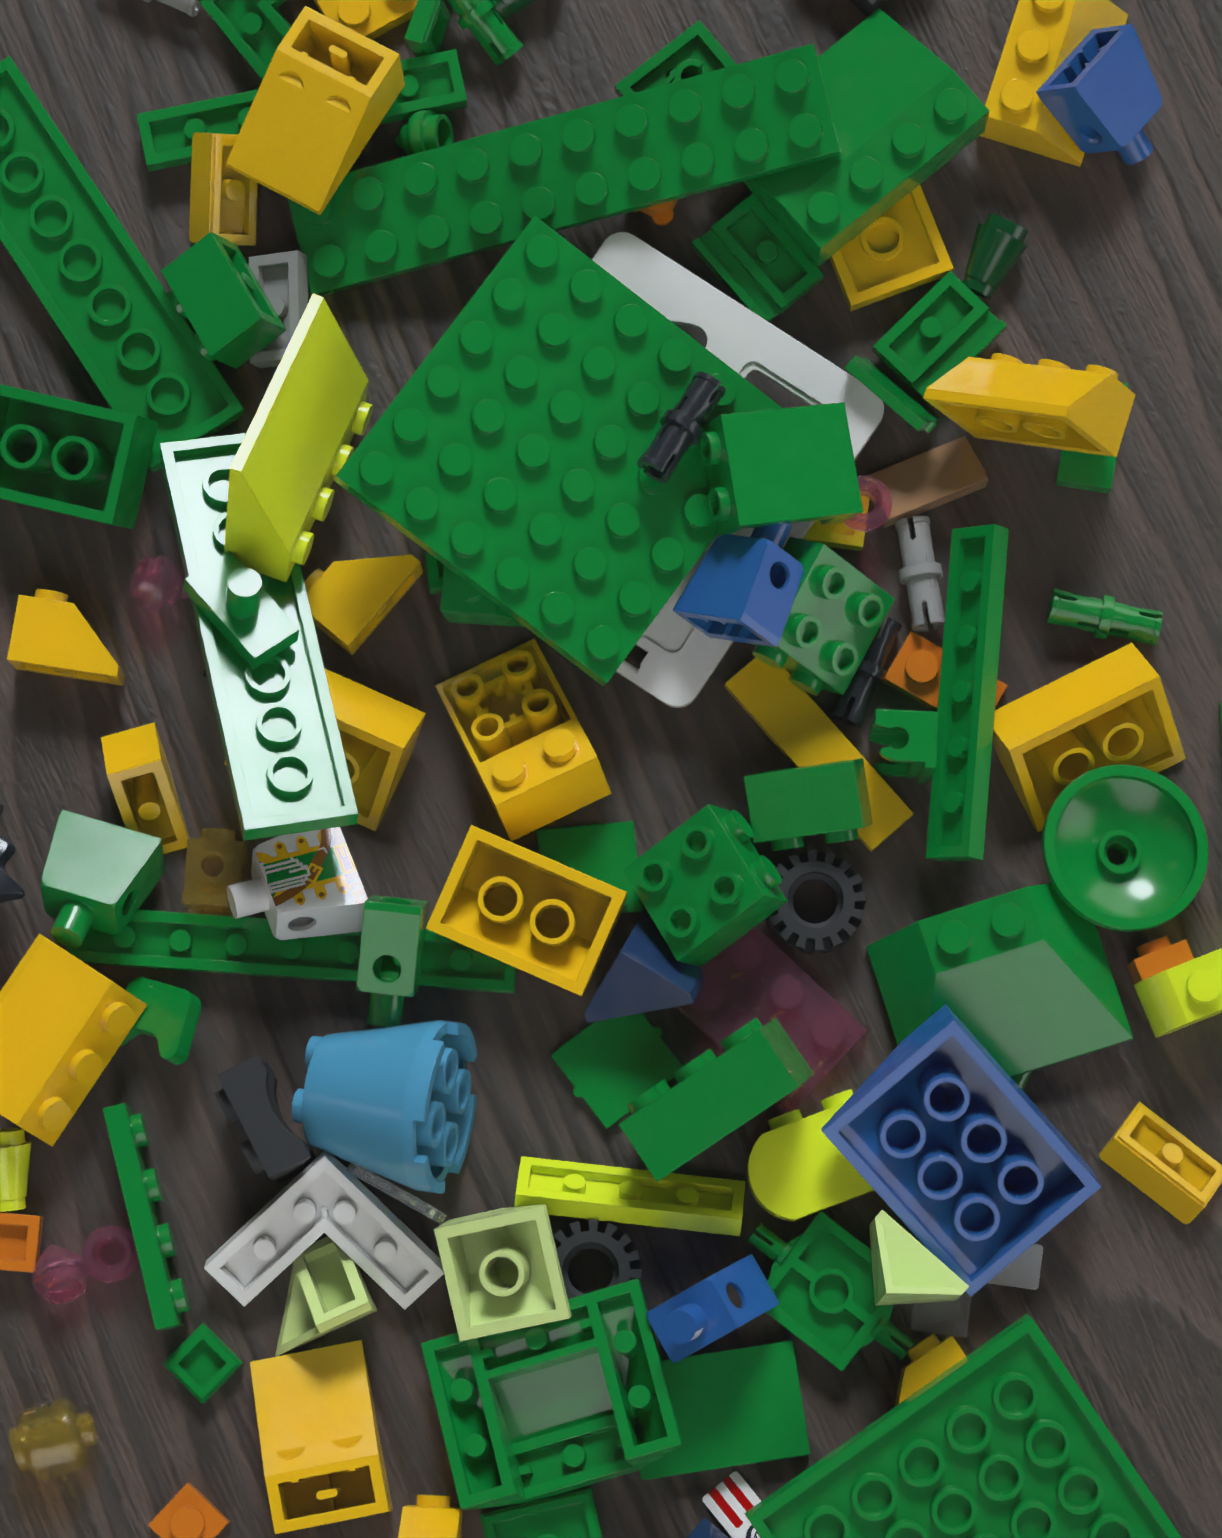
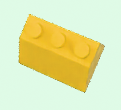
(1035, 46)
(1036, 403)
(1085, 721)
(376, 743)
(527, 910)
(57, 1036)

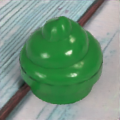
(425, 132)

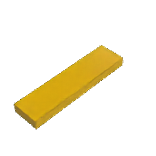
(811, 739)

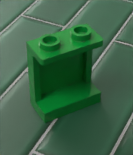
(780, 467)

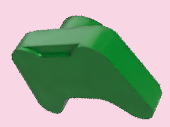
(169, 1017)

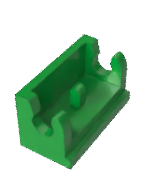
(910, 740)

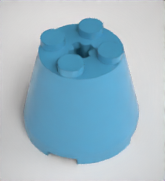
(392, 1100)

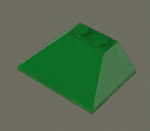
(1013, 972)
(553, 1401)

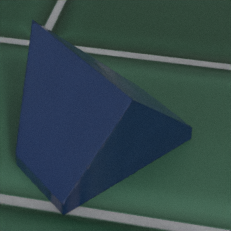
(644, 977)

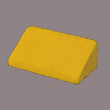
(219, 196)
(1163, 1164)

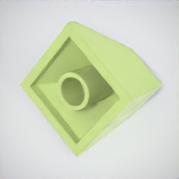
(502, 1271)

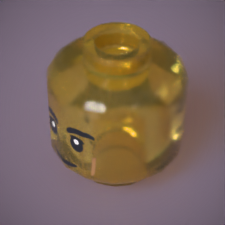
(52, 1439)

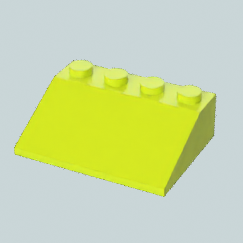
(296, 447)

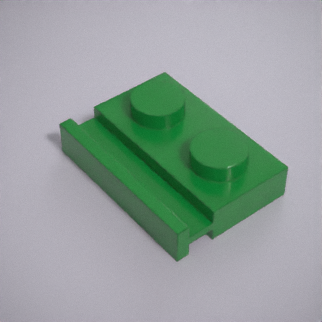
(757, 260)
(938, 334)

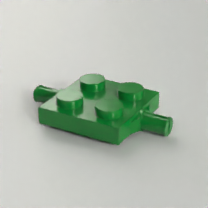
(828, 1292)

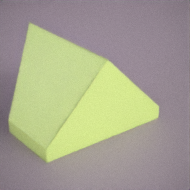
(906, 1269)
(322, 1295)

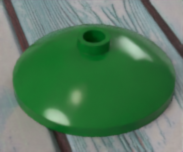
(1151, 828)

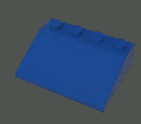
(960, 1151)

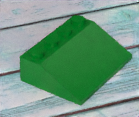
(896, 124)

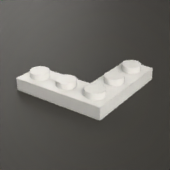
(332, 1203)

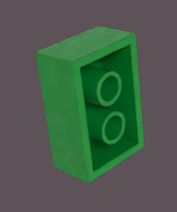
(73, 456)
(714, 1096)

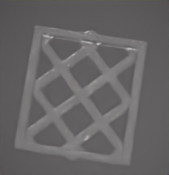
(396, 1192)

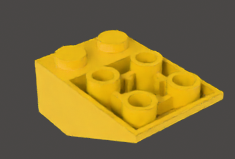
(316, 109)
(523, 739)
(319, 1437)

